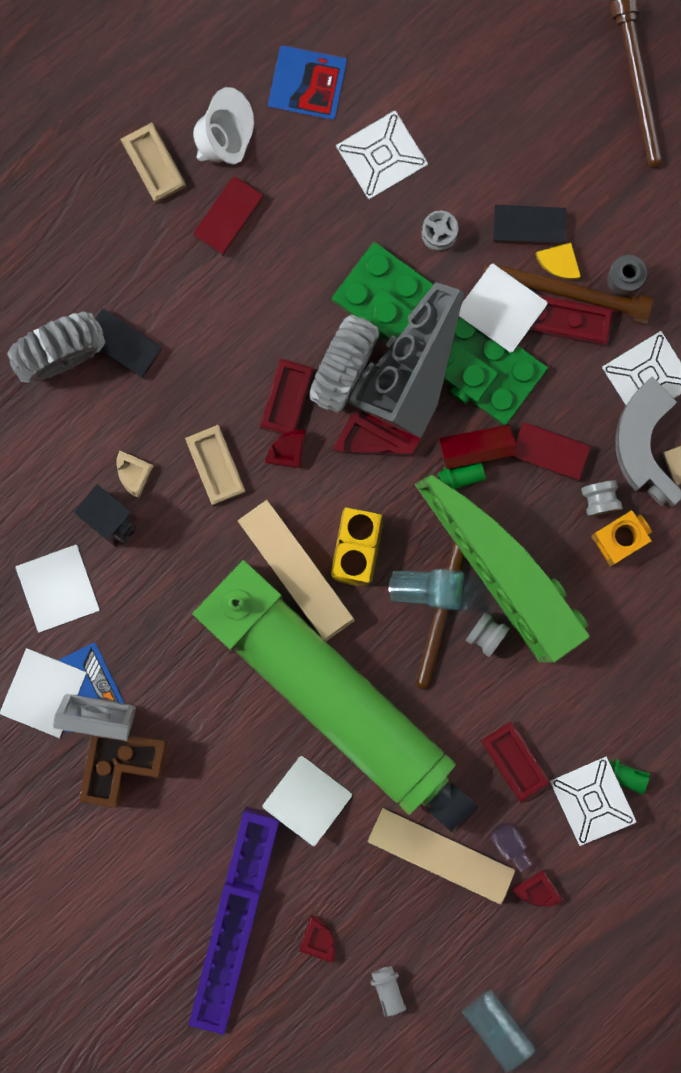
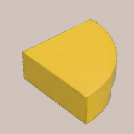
(559, 262)

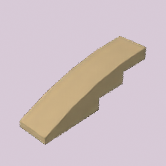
(296, 570)

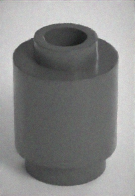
(626, 286)

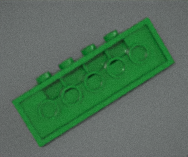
(477, 367)

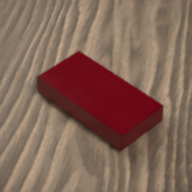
(228, 215)
(286, 397)
(477, 446)
(551, 451)
(515, 761)

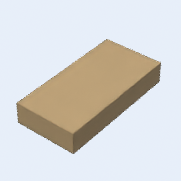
(153, 162)
(215, 465)

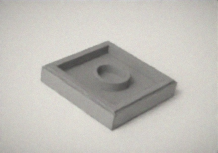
(95, 717)

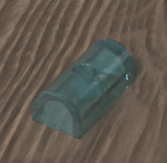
(498, 1030)

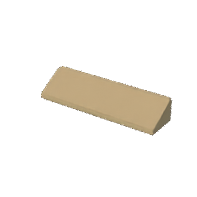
(441, 856)

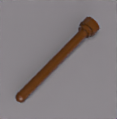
(625, 14)
(636, 307)
(437, 629)

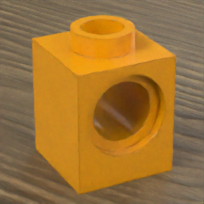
(611, 548)

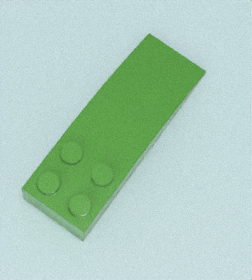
(509, 573)

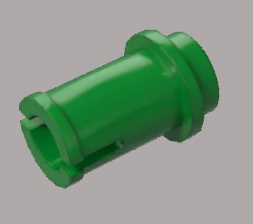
(462, 476)
(630, 777)

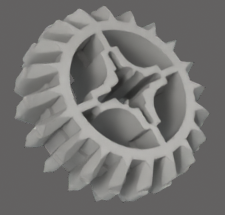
(56, 347)
(344, 363)

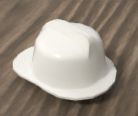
(224, 128)

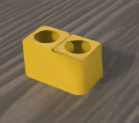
(364, 546)

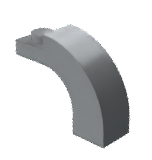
(634, 438)

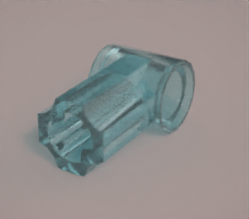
(437, 589)

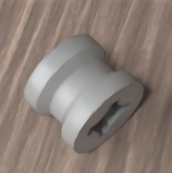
(442, 224)
(601, 498)
(487, 634)

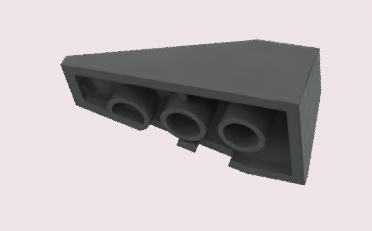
(410, 375)

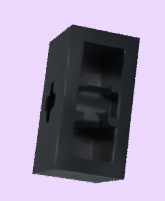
(106, 516)

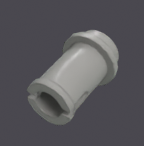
(388, 990)

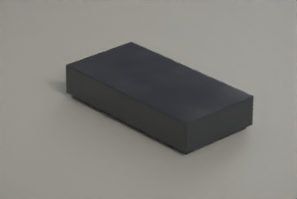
(529, 225)
(126, 344)

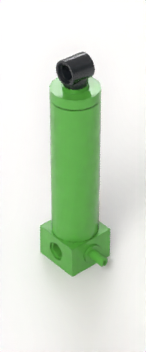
(333, 696)

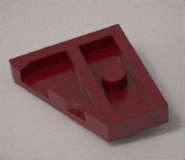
(372, 436)

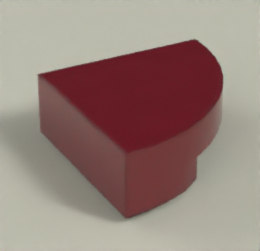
(287, 449)
(538, 890)
(318, 941)

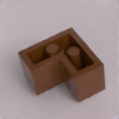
(111, 758)

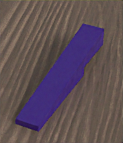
(234, 920)

